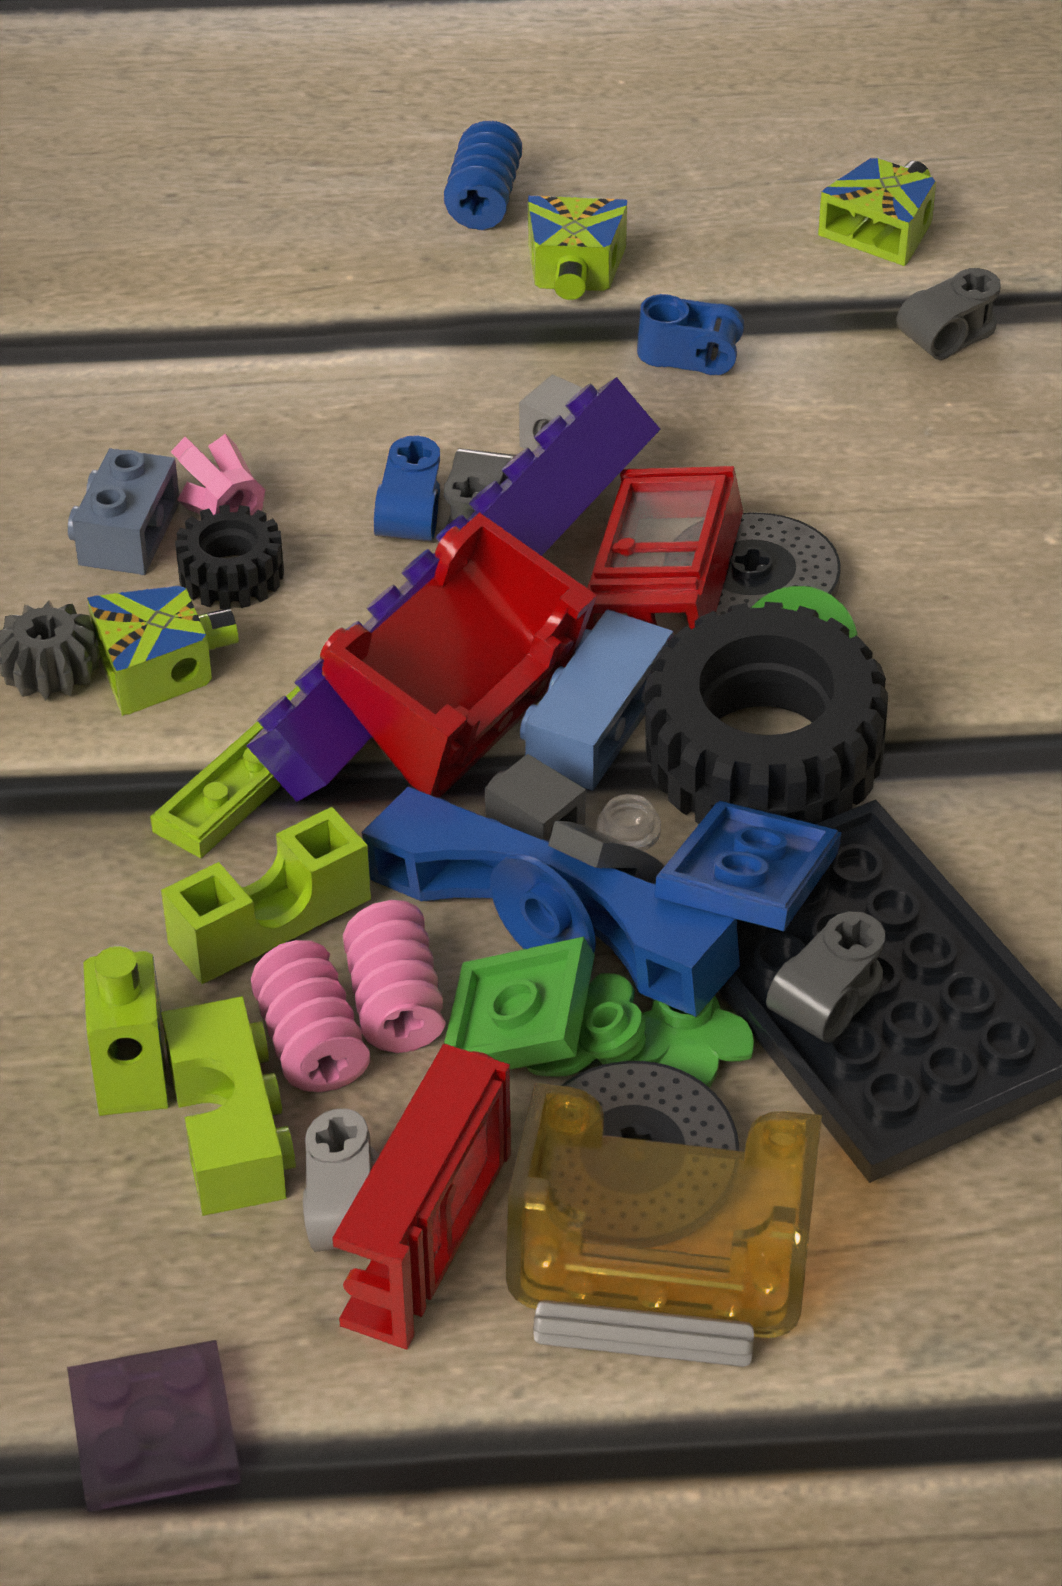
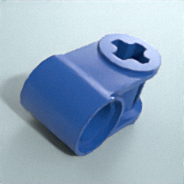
(683, 334)
(409, 490)

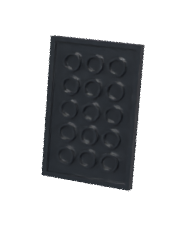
(947, 1039)

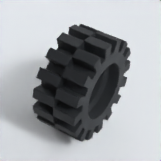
(229, 534)

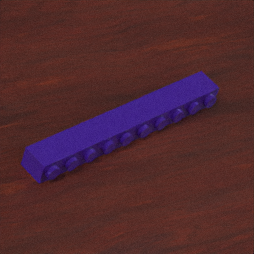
(545, 492)

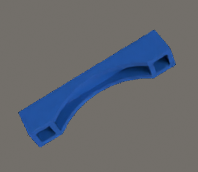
(449, 852)

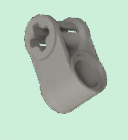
(336, 1168)

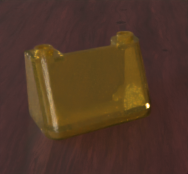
(661, 1219)

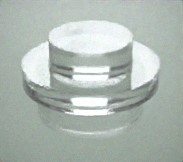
(631, 821)

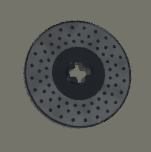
(777, 554)
(658, 1104)

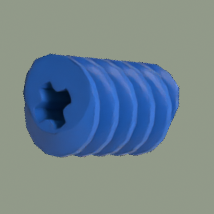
(483, 174)

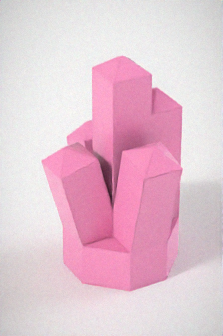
(227, 485)

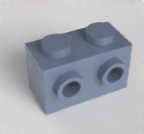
(125, 511)

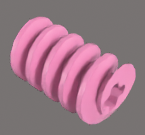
(393, 977)
(309, 1017)

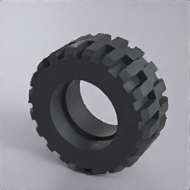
(769, 661)

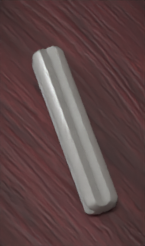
(643, 1333)

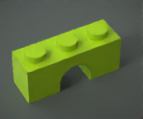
(314, 878)
(235, 1148)

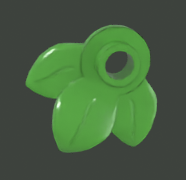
(609, 1029)
(695, 1042)

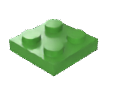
(523, 1003)

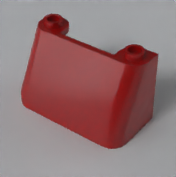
(460, 654)

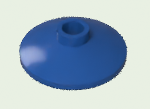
(538, 903)

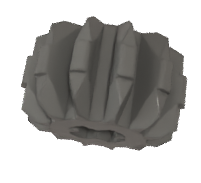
(48, 650)

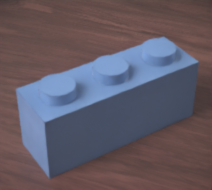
(594, 699)

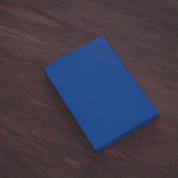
(748, 865)

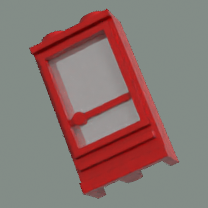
(667, 543)
(425, 1192)

